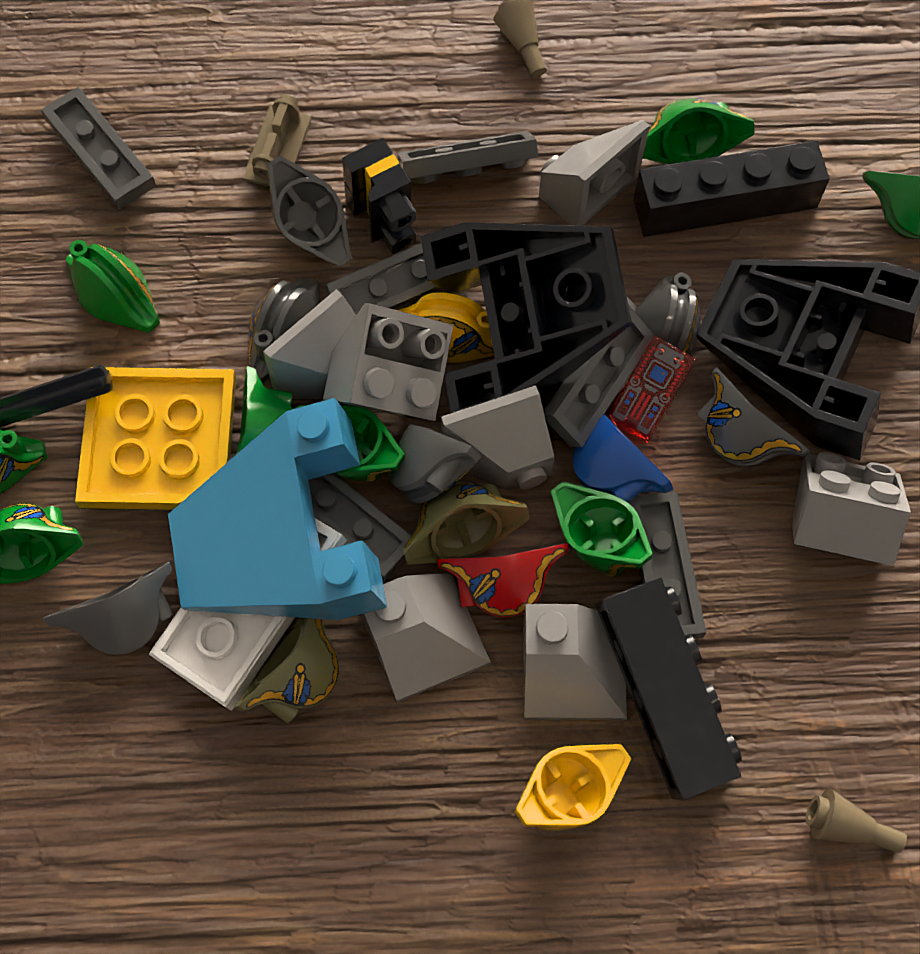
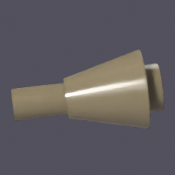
(518, 24)
(841, 821)

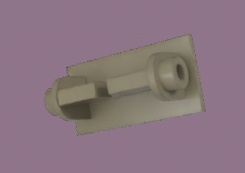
(279, 135)

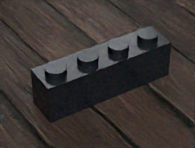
(730, 188)
(669, 690)

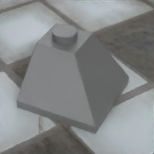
(593, 172)
(302, 355)
(510, 438)
(424, 634)
(569, 666)

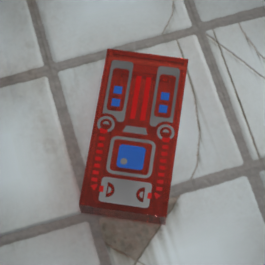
(651, 388)

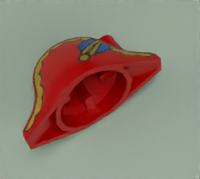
(504, 582)

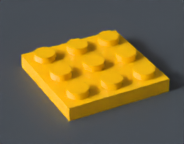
(155, 437)

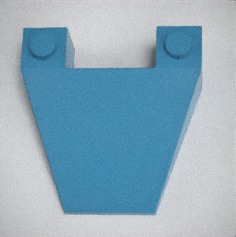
(252, 531)

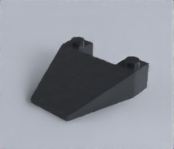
(547, 296)
(795, 331)

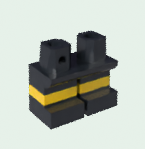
(383, 189)

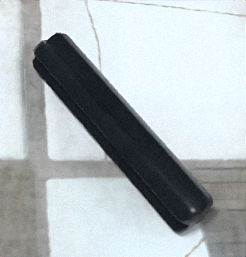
(55, 394)

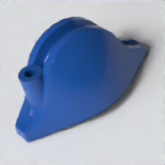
(616, 465)

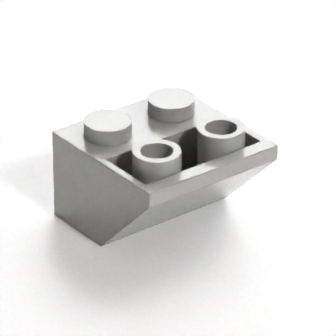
(390, 363)
(850, 508)

